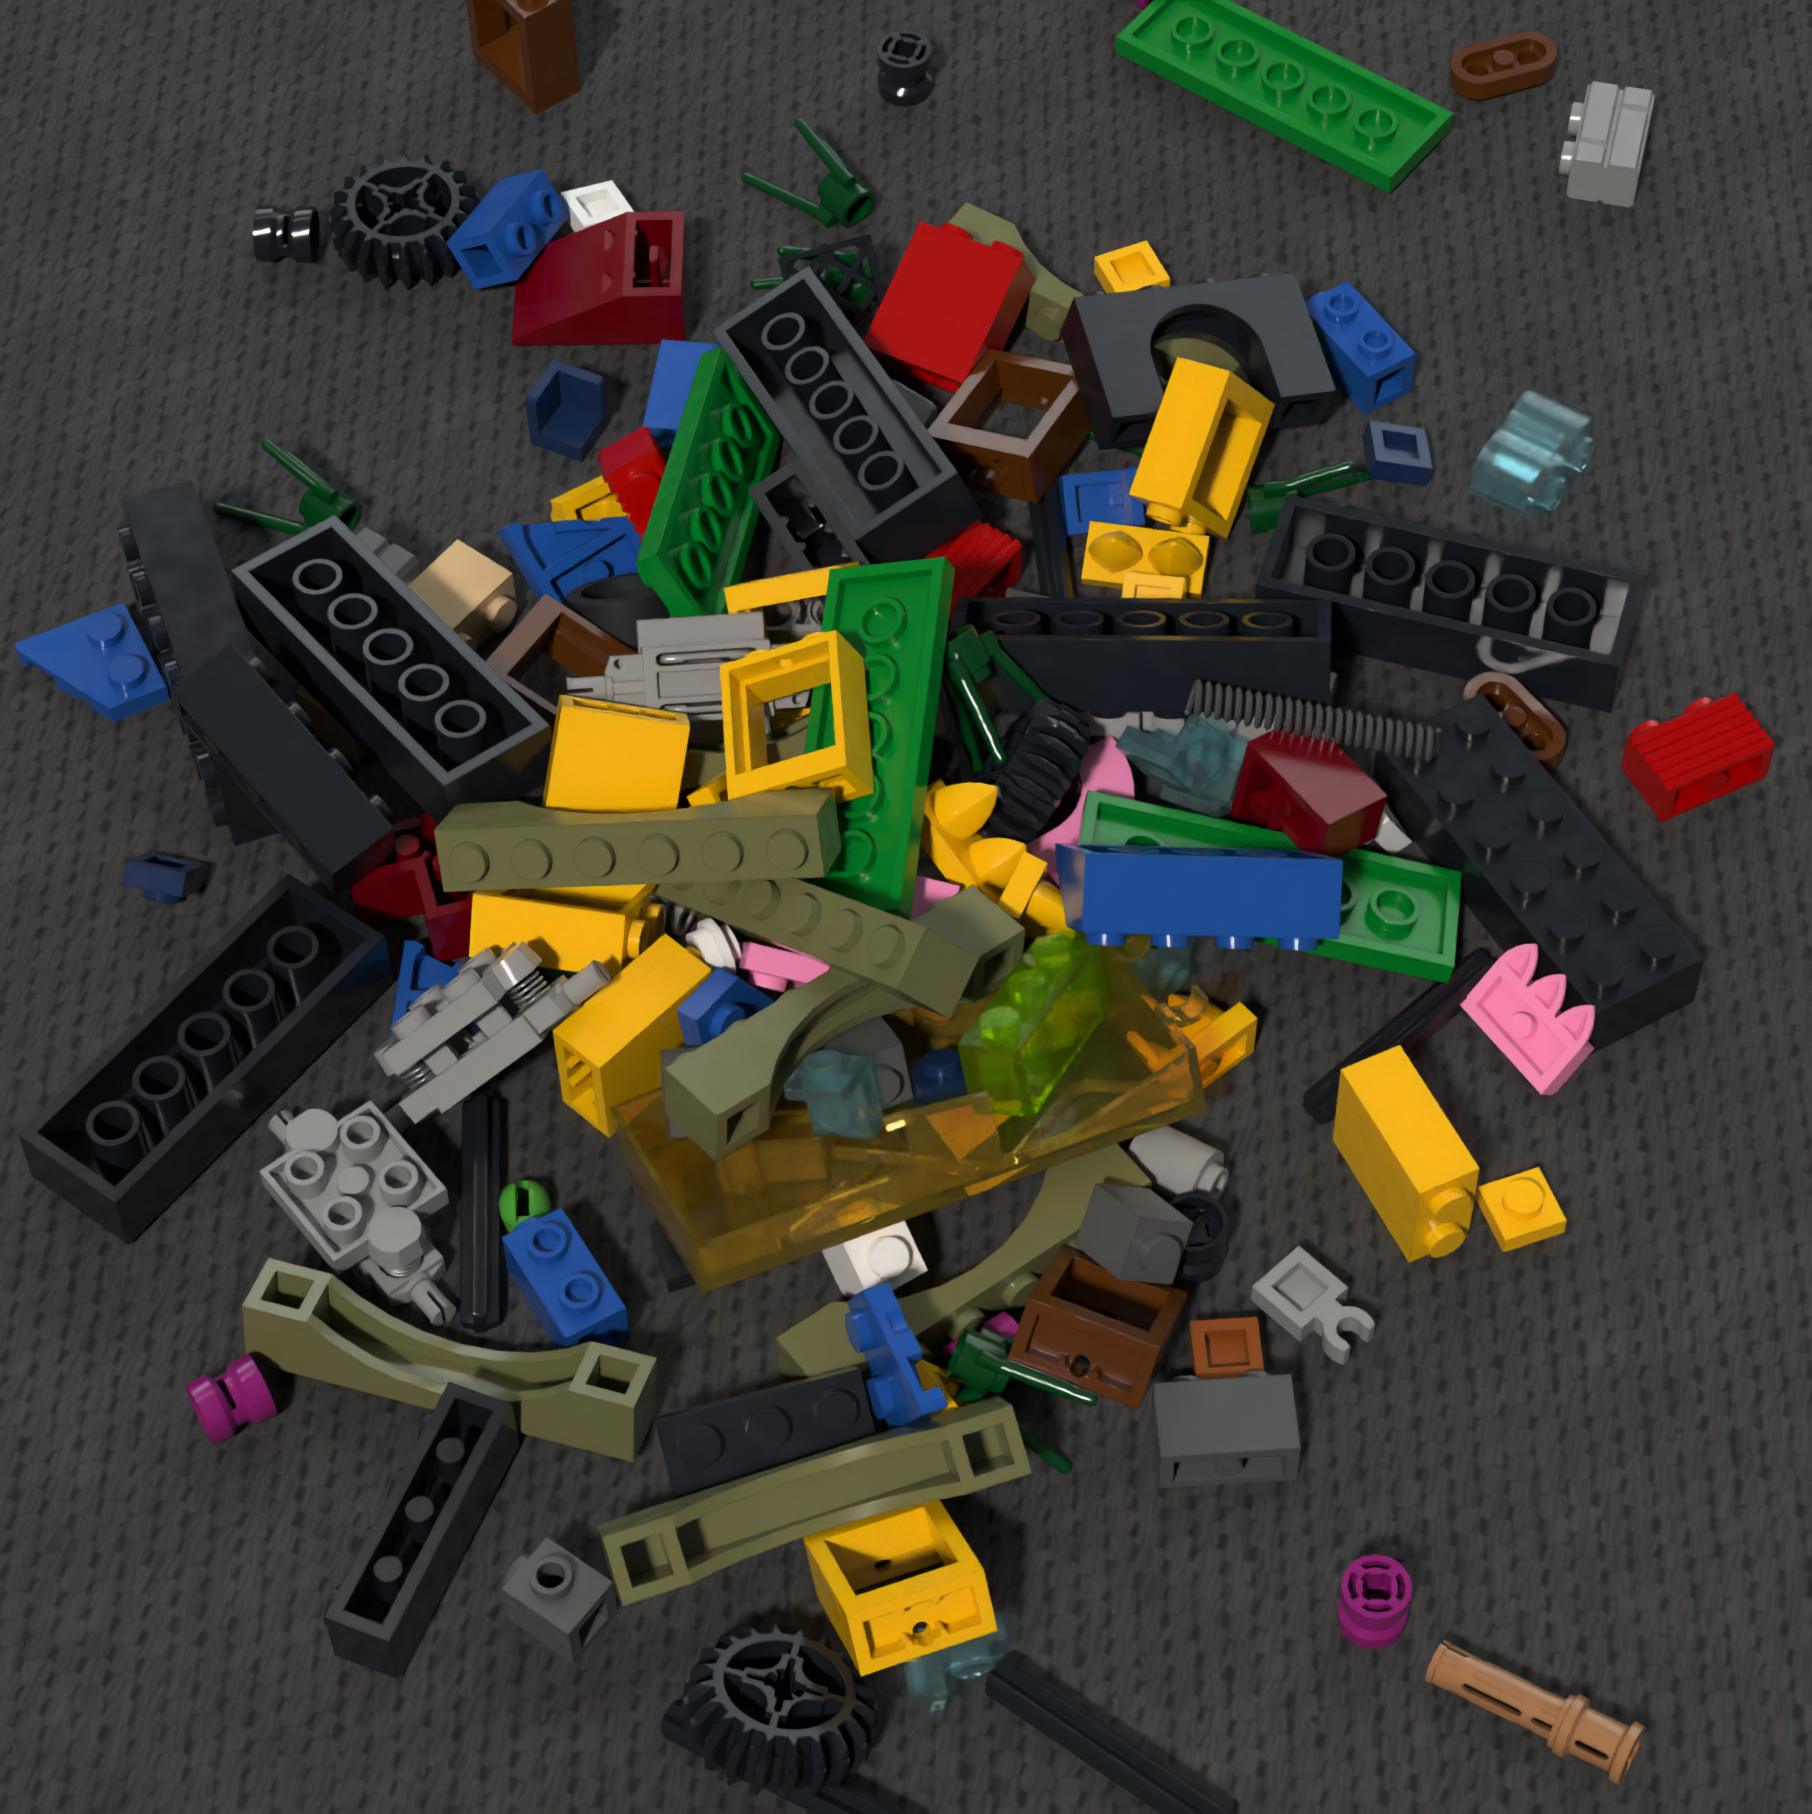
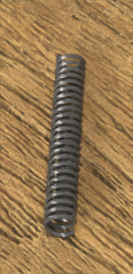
(1258, 705)

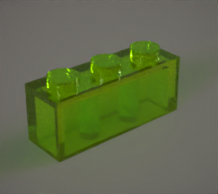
(1035, 1024)

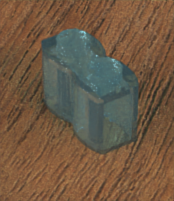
(1532, 455)

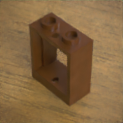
(527, 47)
(1021, 466)
(561, 636)
(1067, 1321)

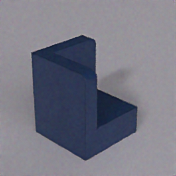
(567, 410)

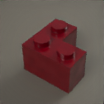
(1307, 793)
(412, 885)

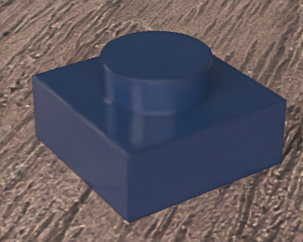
(1397, 453)
(164, 877)
(937, 1077)

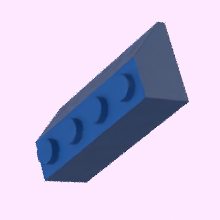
(1199, 893)

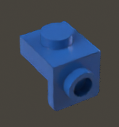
(1100, 499)

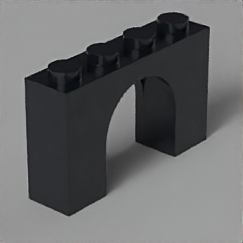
(1251, 318)

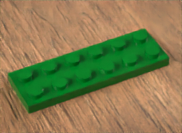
(1287, 86)
(703, 506)
(899, 626)
(1392, 908)

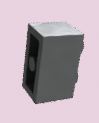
(1225, 1430)

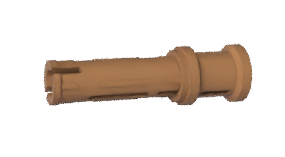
(1565, 1723)

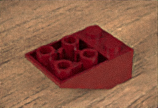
(607, 284)

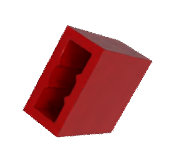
(948, 306)

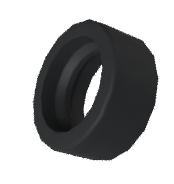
(616, 604)

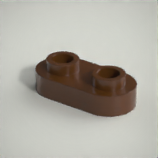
(1502, 65)
(1523, 714)

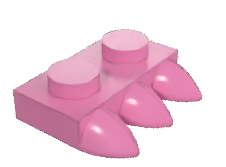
(1527, 1019)

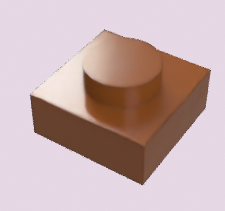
(1225, 1347)

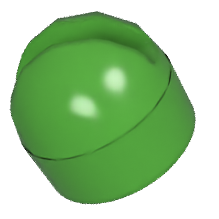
(508, 1202)

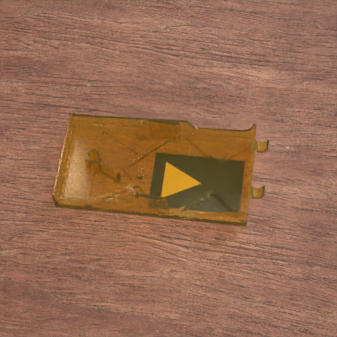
(811, 1191)

